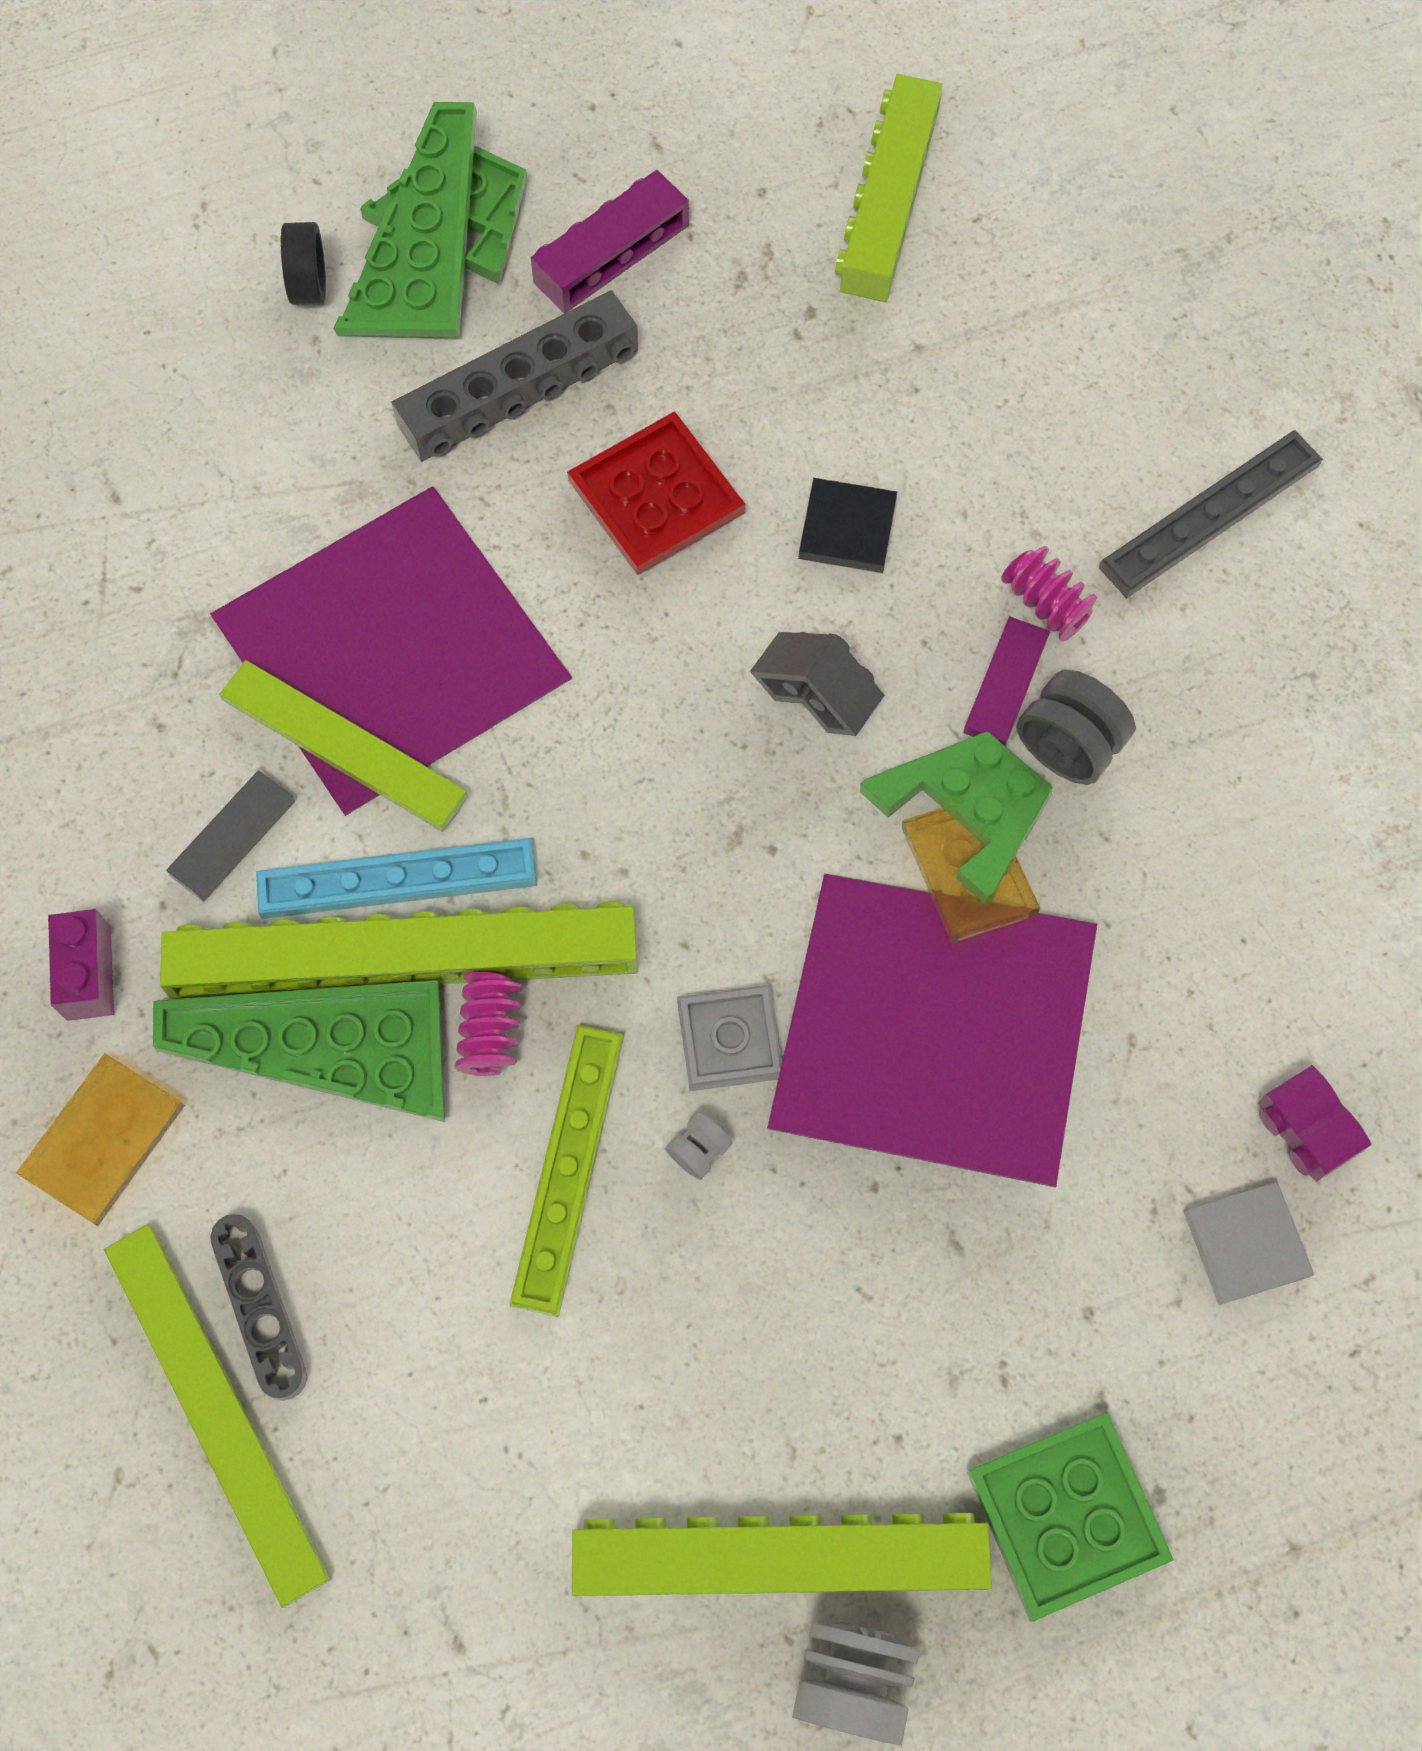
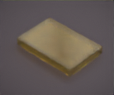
(940, 850)
(100, 1139)

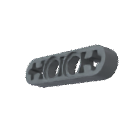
(251, 1309)

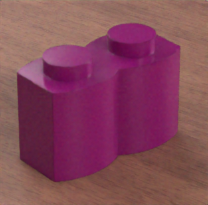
(1313, 1124)

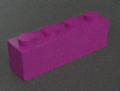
(610, 241)

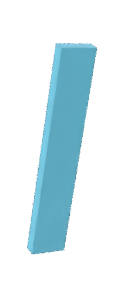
(395, 878)

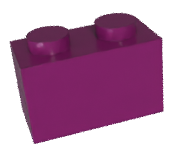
(80, 965)

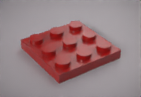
(656, 492)

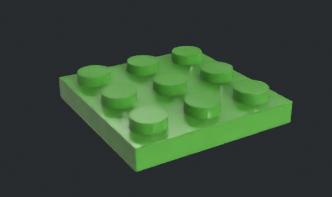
(1069, 1516)

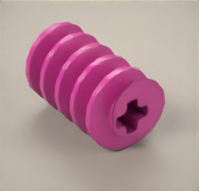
(1049, 592)
(486, 1024)

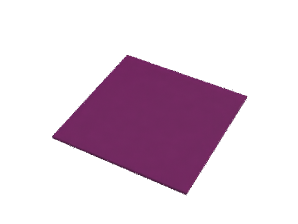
(397, 636)
(933, 1040)

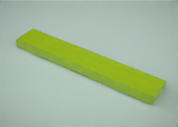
(344, 745)
(566, 1171)

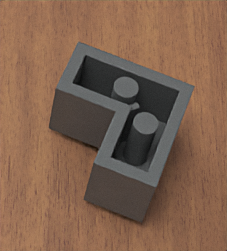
(821, 677)

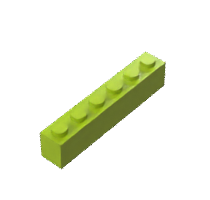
(890, 187)

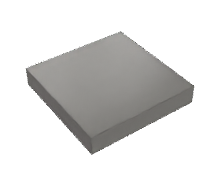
(729, 1037)
(1248, 1243)

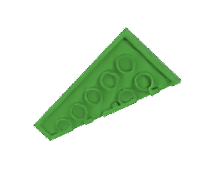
(420, 245)
(344, 1041)

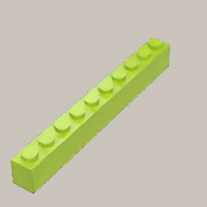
(402, 950)

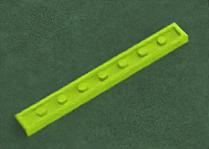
(217, 1417)

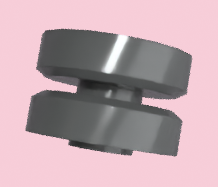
(1076, 726)

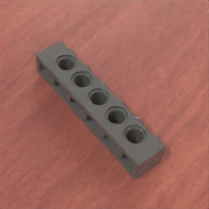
(495, 373)

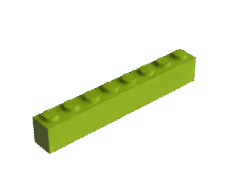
(780, 1558)

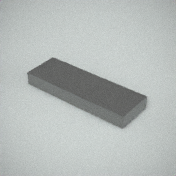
(230, 835)

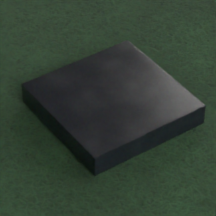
(847, 525)

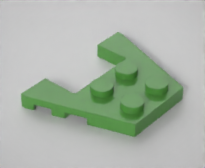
(493, 210)
(981, 789)

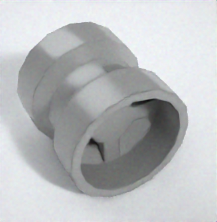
(698, 1145)

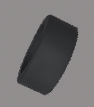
(303, 263)

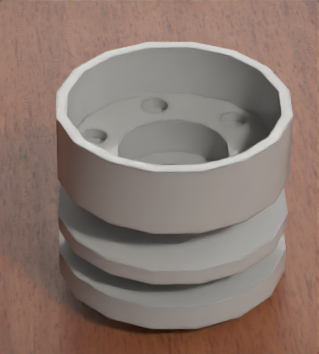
(856, 1683)

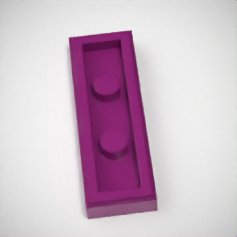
(1007, 680)

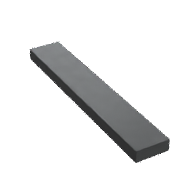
(1210, 513)

